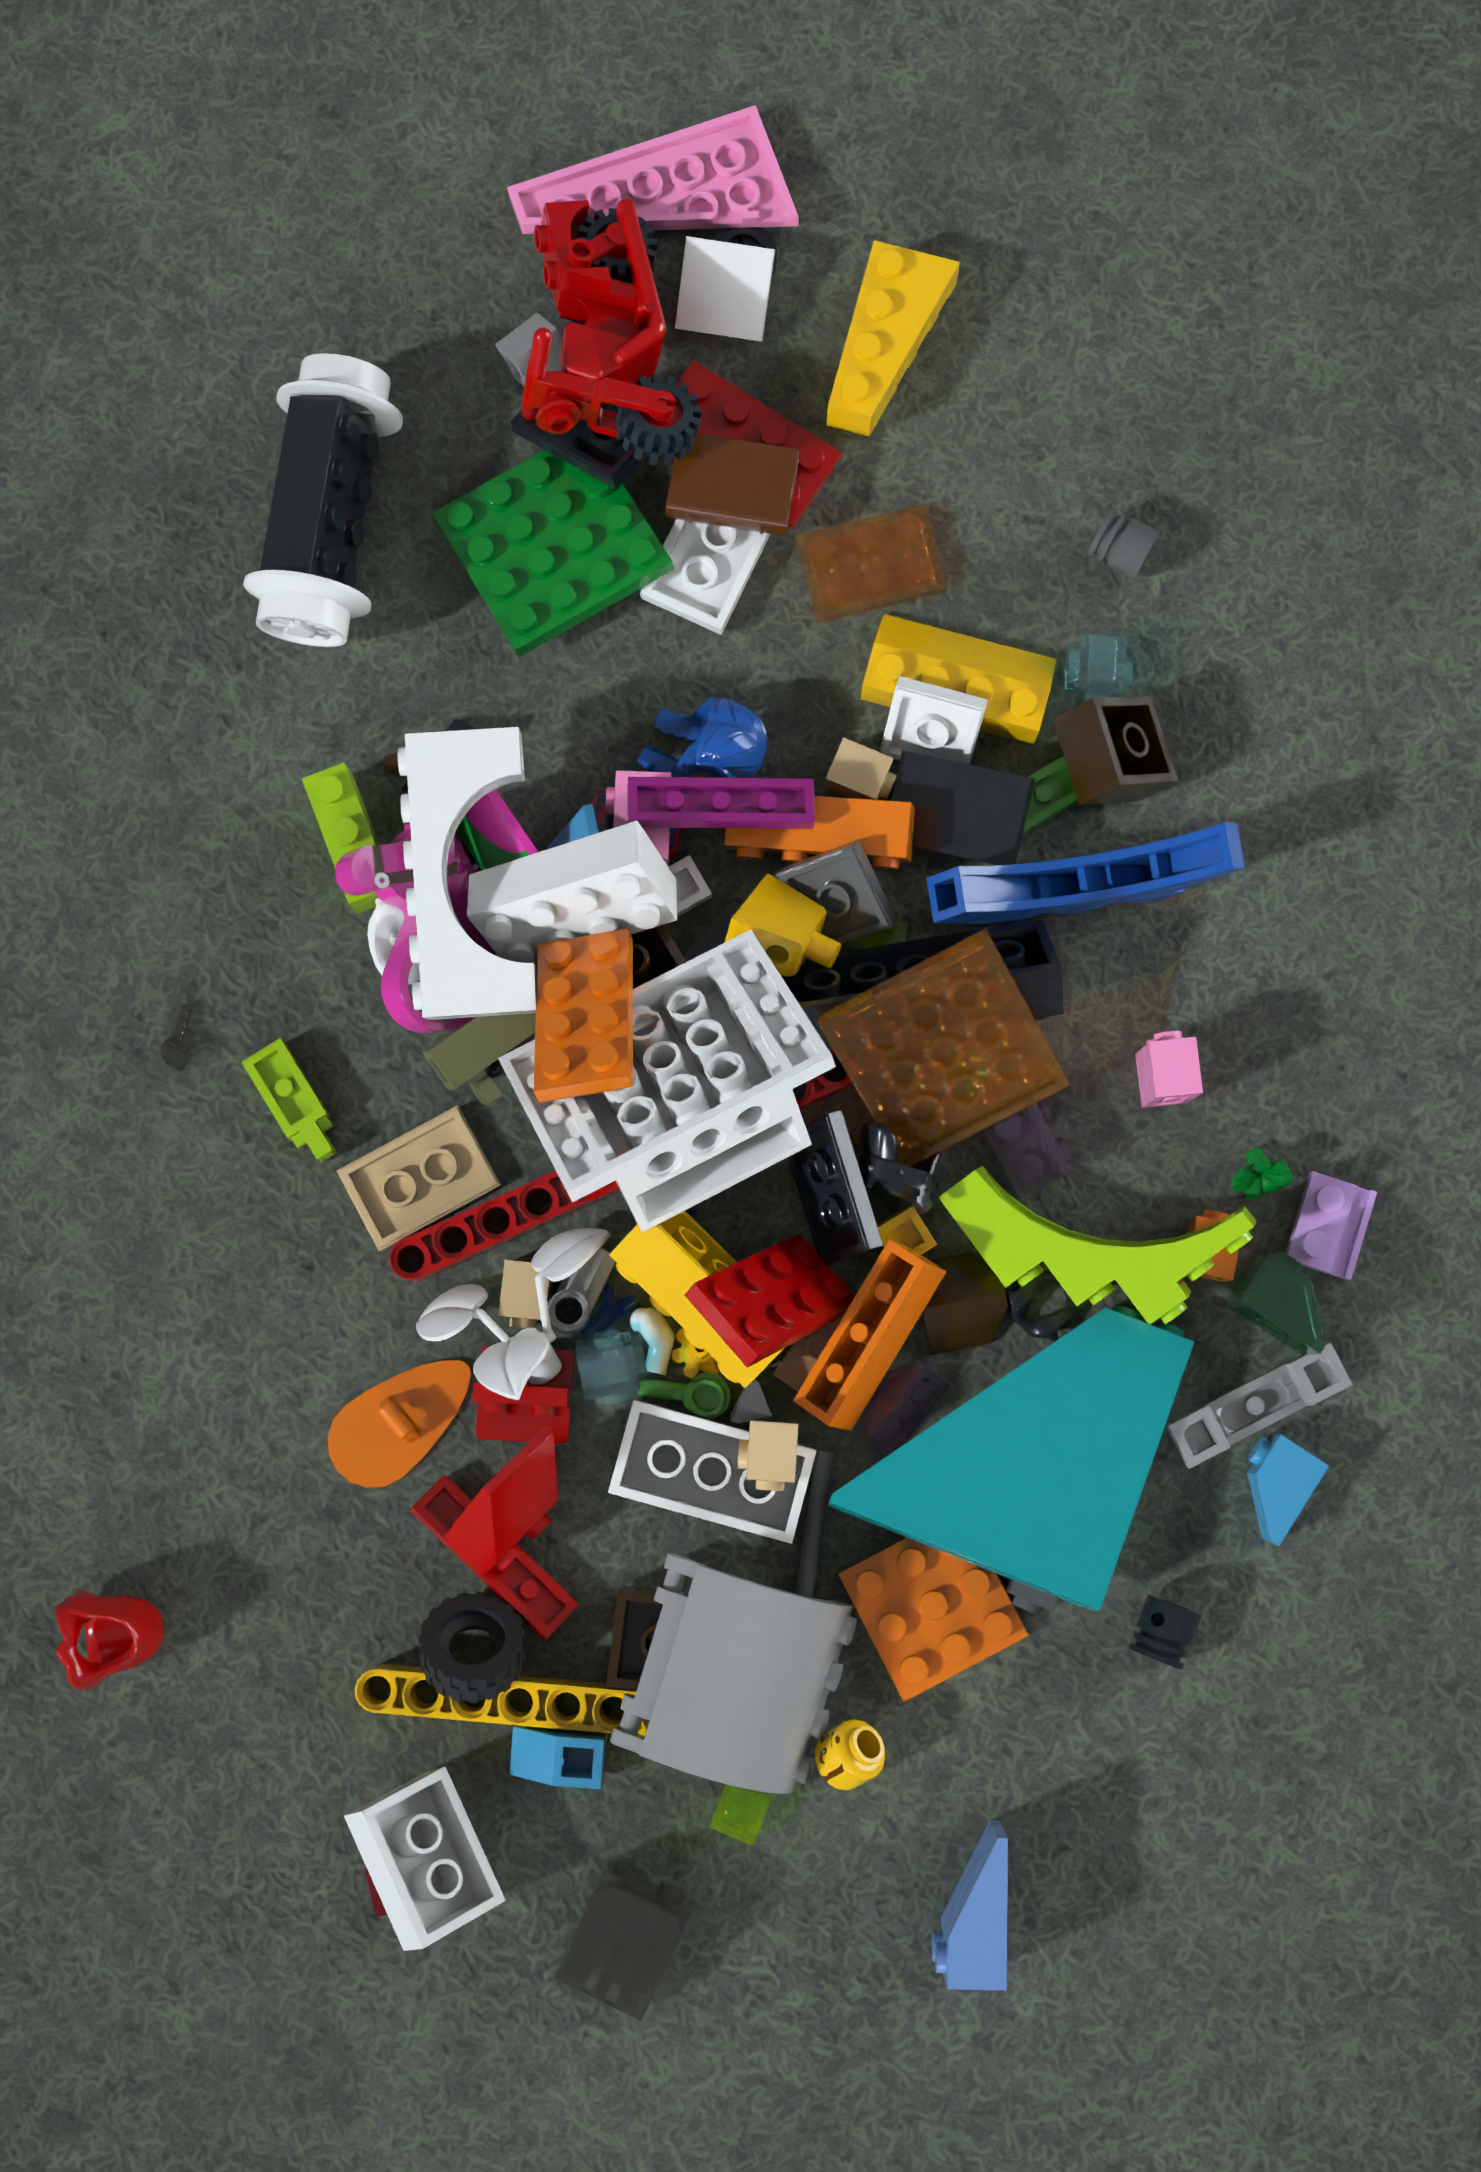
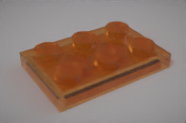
(870, 563)

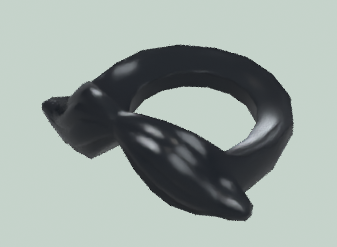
(1040, 1328)

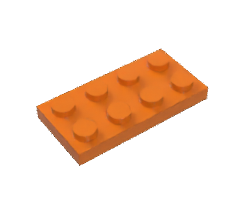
(584, 1016)

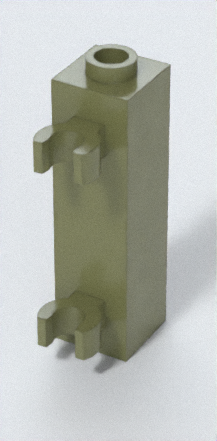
(473, 1047)

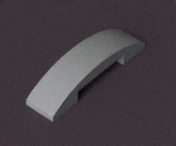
(1257, 1405)

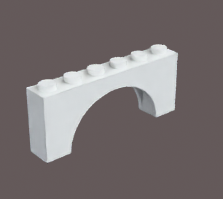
(445, 779)

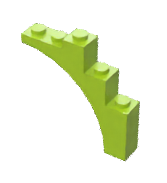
(1148, 1271)

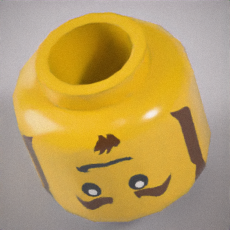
(850, 1754)

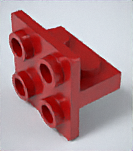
(538, 1407)

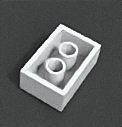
(424, 1859)

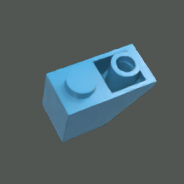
(559, 1756)

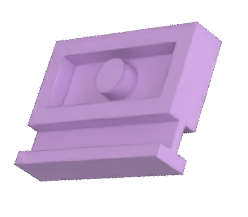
(1330, 1225)

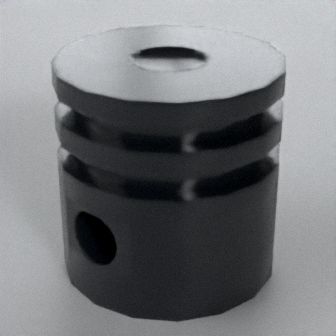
(1165, 1631)

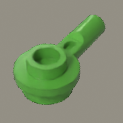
(705, 1395)

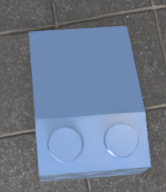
(974, 1923)

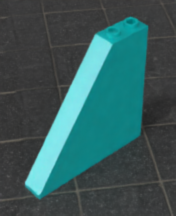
(1040, 1463)

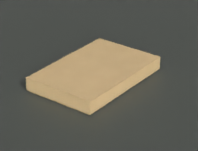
(419, 1178)

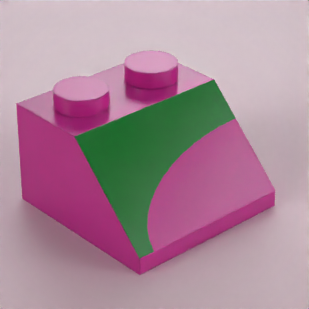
(492, 833)

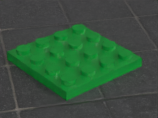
(550, 547)

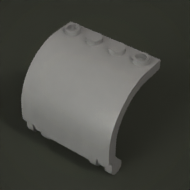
(736, 1679)

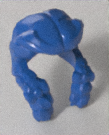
(725, 737)

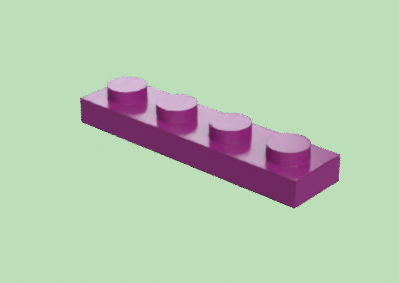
(721, 802)

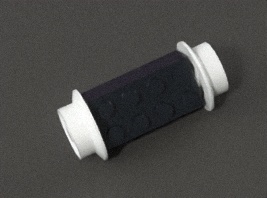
(321, 500)

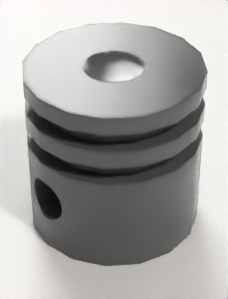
(1123, 543)

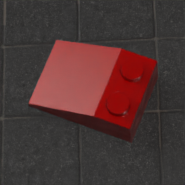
(509, 1507)

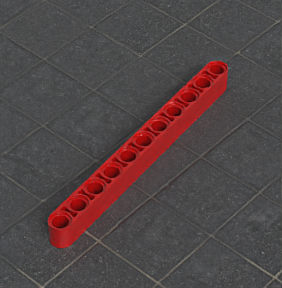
(521, 1219)

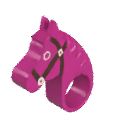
(384, 872)

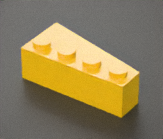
(890, 320)

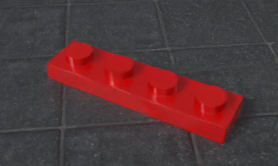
(522, 1583)

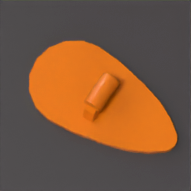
(396, 1422)

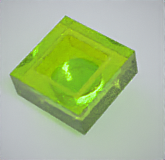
(740, 1813)

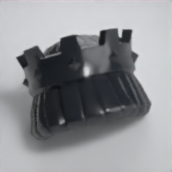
(892, 1178)

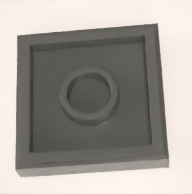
(846, 889)

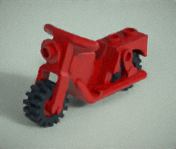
(606, 282)

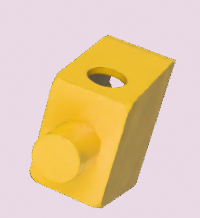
(785, 926)

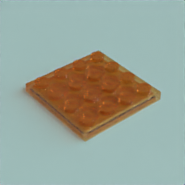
(944, 1048)

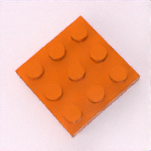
(930, 1613)

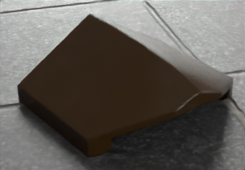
(964, 1306)

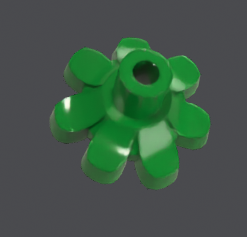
(1260, 1175)

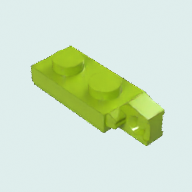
(291, 1098)

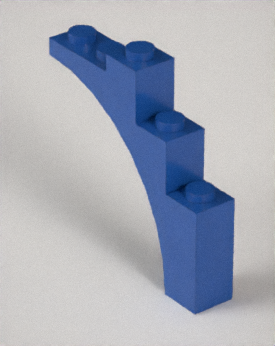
(1086, 882)

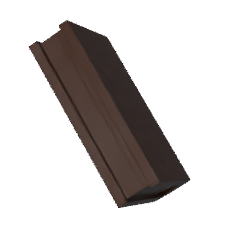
(734, 484)

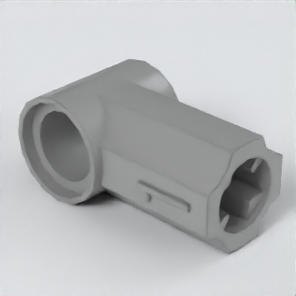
(583, 1287)

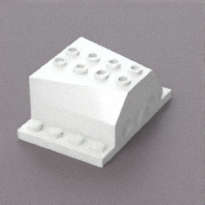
(708, 1094)

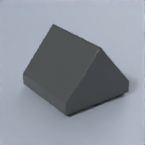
(750, 1404)

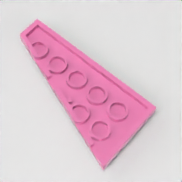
(683, 180)

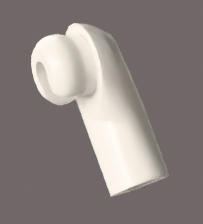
(657, 1335)

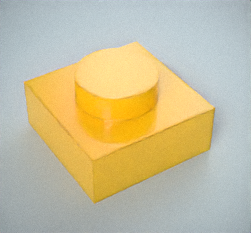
(907, 1229)

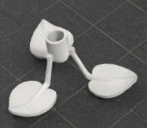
(528, 1354)

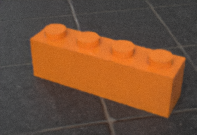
(879, 825)
(869, 1336)

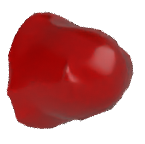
(119, 1635)

